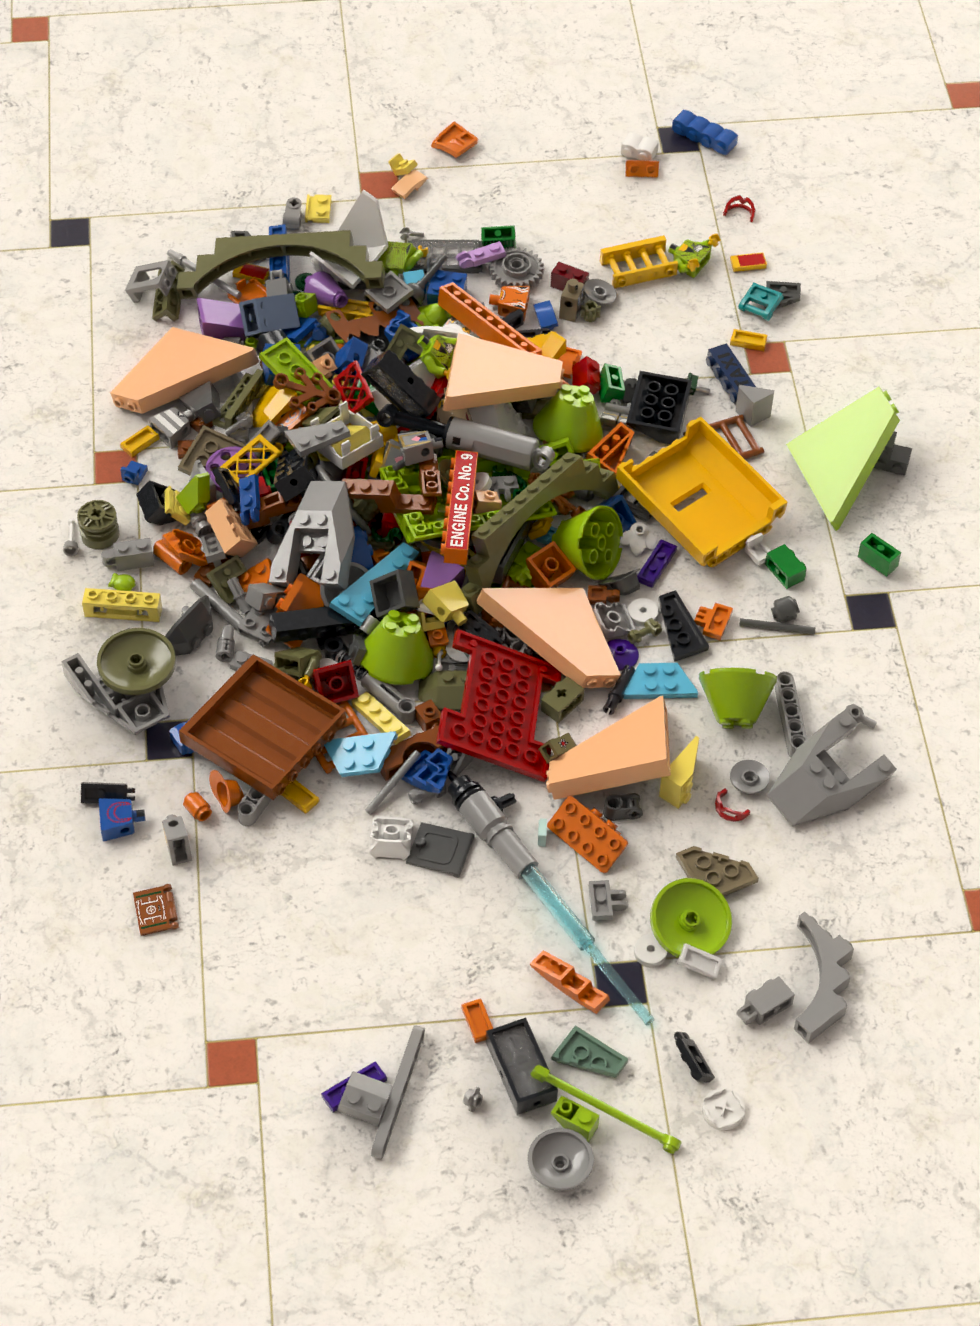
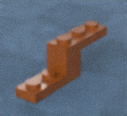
(389, 497)

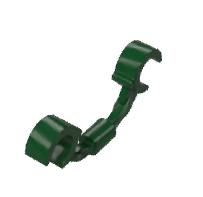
(520, 480)
(391, 534)

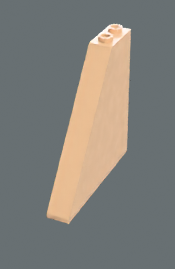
(178, 366)
(498, 374)
(557, 627)
(617, 756)

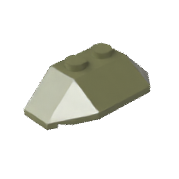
(444, 689)

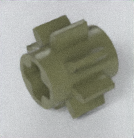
(590, 311)

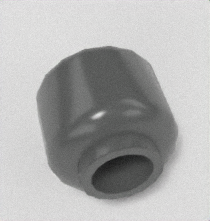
(785, 609)

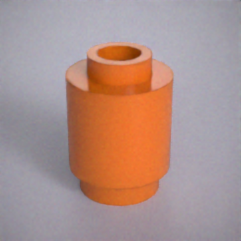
(197, 806)

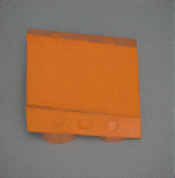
(185, 546)

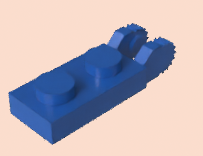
(249, 499)

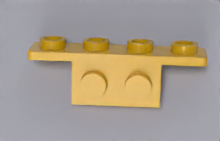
(353, 310)

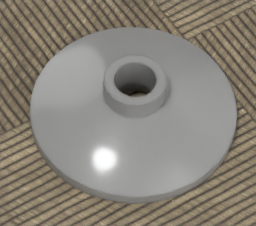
(600, 291)
(749, 770)

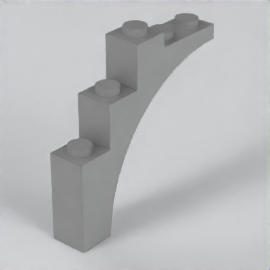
(831, 955)

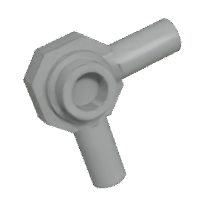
(244, 421)
(858, 715)

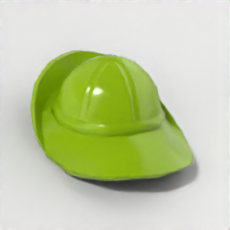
(432, 315)

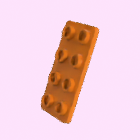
(300, 595)
(588, 833)

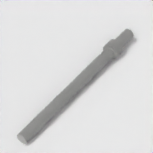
(182, 260)

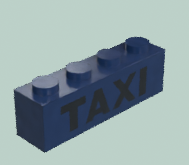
(728, 370)

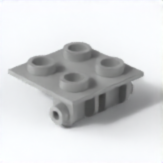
(256, 623)

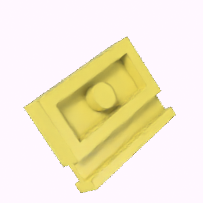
(318, 208)
(174, 507)

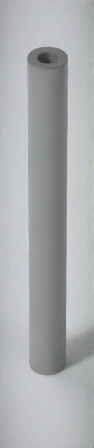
(392, 782)

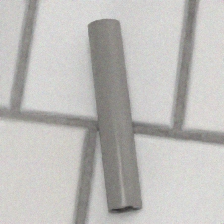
(217, 603)

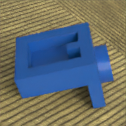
(133, 472)

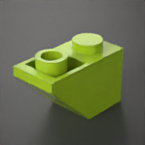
(576, 1117)

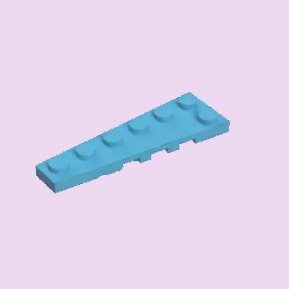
(357, 600)

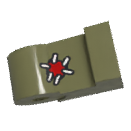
(558, 745)

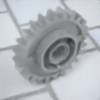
(517, 268)

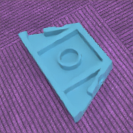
(658, 680)
(360, 753)

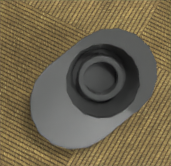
(626, 583)

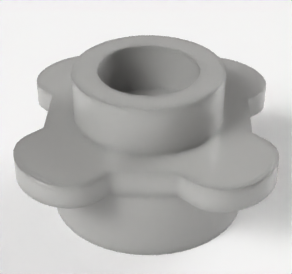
(473, 1098)

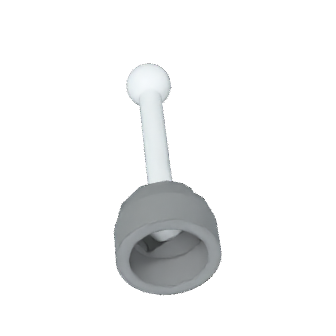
(70, 543)

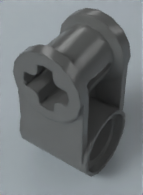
(623, 807)

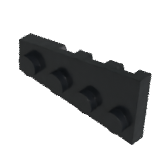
(681, 629)

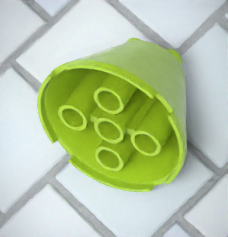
(570, 415)
(592, 541)
(398, 650)
(737, 694)

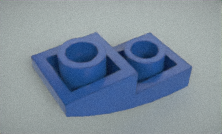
(545, 315)

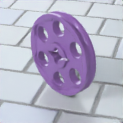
(216, 461)

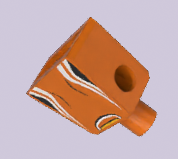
(511, 299)

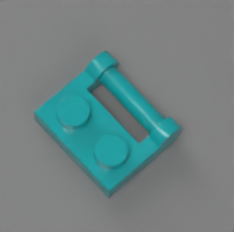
(762, 296)

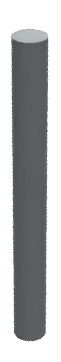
(777, 626)

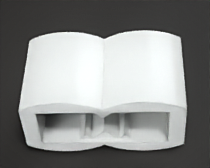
(639, 147)

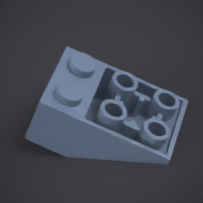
(269, 314)

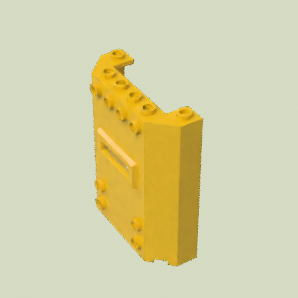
(721, 521)

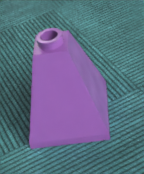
(440, 573)

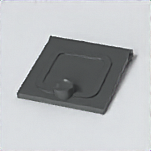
(444, 849)

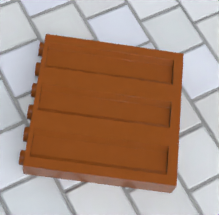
(263, 726)

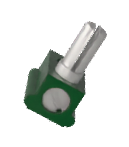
(696, 388)

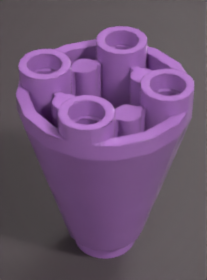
(326, 290)

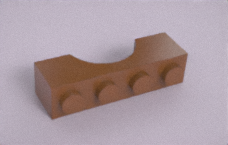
(402, 751)

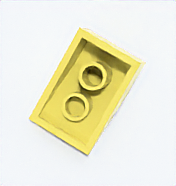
(677, 786)

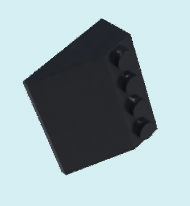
(659, 406)

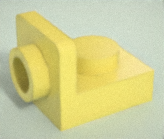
(401, 166)
(430, 623)

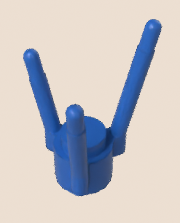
(319, 334)

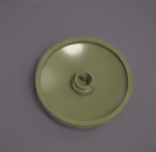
(136, 661)

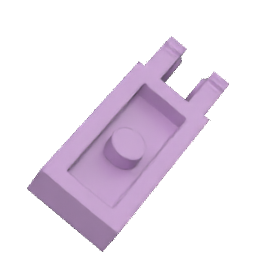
(481, 255)

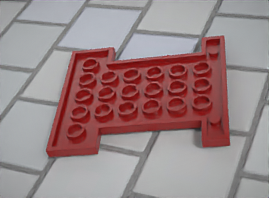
(498, 707)

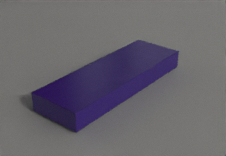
(656, 563)
(334, 1094)

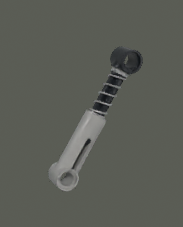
(384, 692)

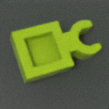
(519, 573)

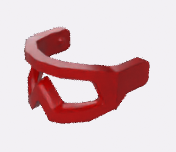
(742, 201)
(720, 809)

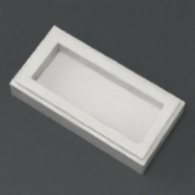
(700, 961)

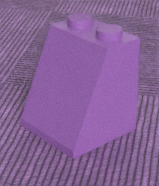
(220, 319)

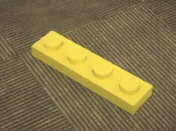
(380, 716)

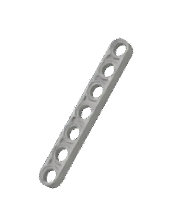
(398, 1092)

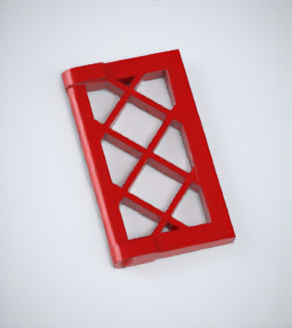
(347, 373)

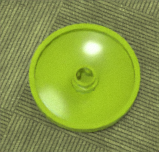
(690, 914)

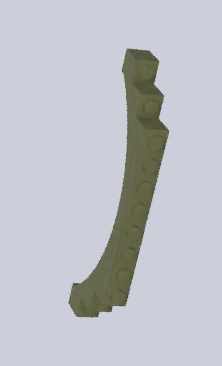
(238, 251)
(494, 536)

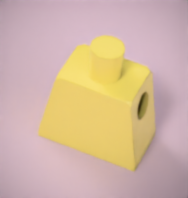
(447, 603)

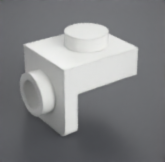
(756, 548)

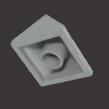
(754, 404)

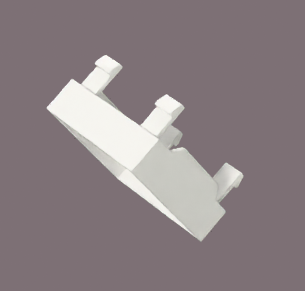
(349, 458)

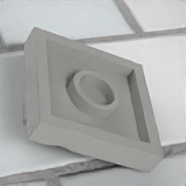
(393, 293)

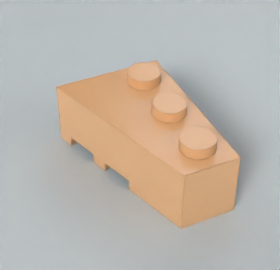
(229, 530)

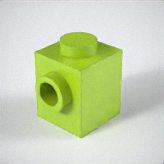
(306, 304)

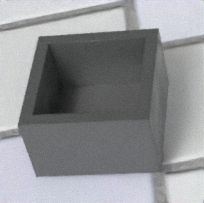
(394, 592)

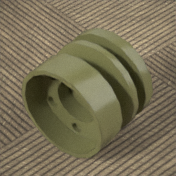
(98, 524)

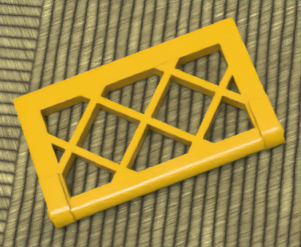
(250, 448)

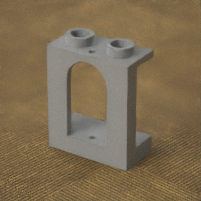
(140, 280)

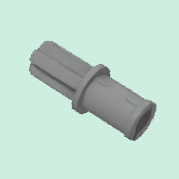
(239, 595)

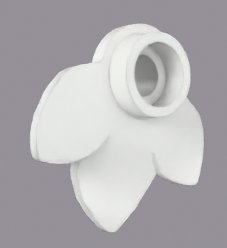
(638, 541)

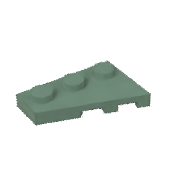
(589, 1053)

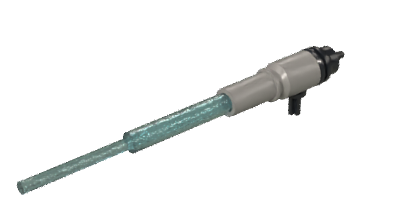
(490, 824)

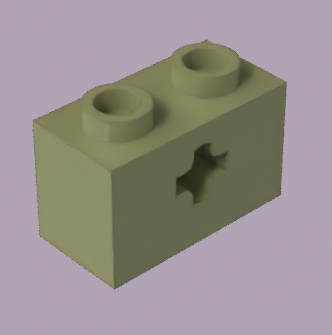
(562, 699)

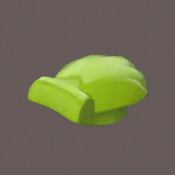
(122, 582)

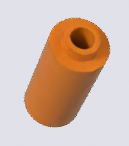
(170, 558)

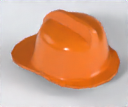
(226, 791)

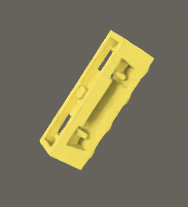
(122, 604)

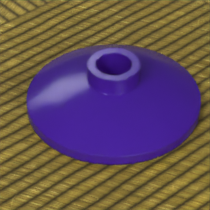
(629, 653)

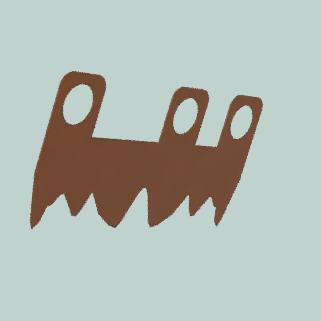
(370, 324)

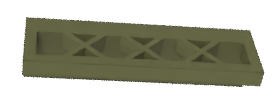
(171, 303)
(240, 404)

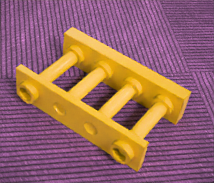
(638, 249)

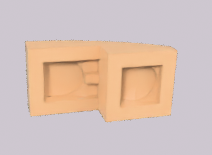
(408, 183)

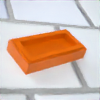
(477, 1019)

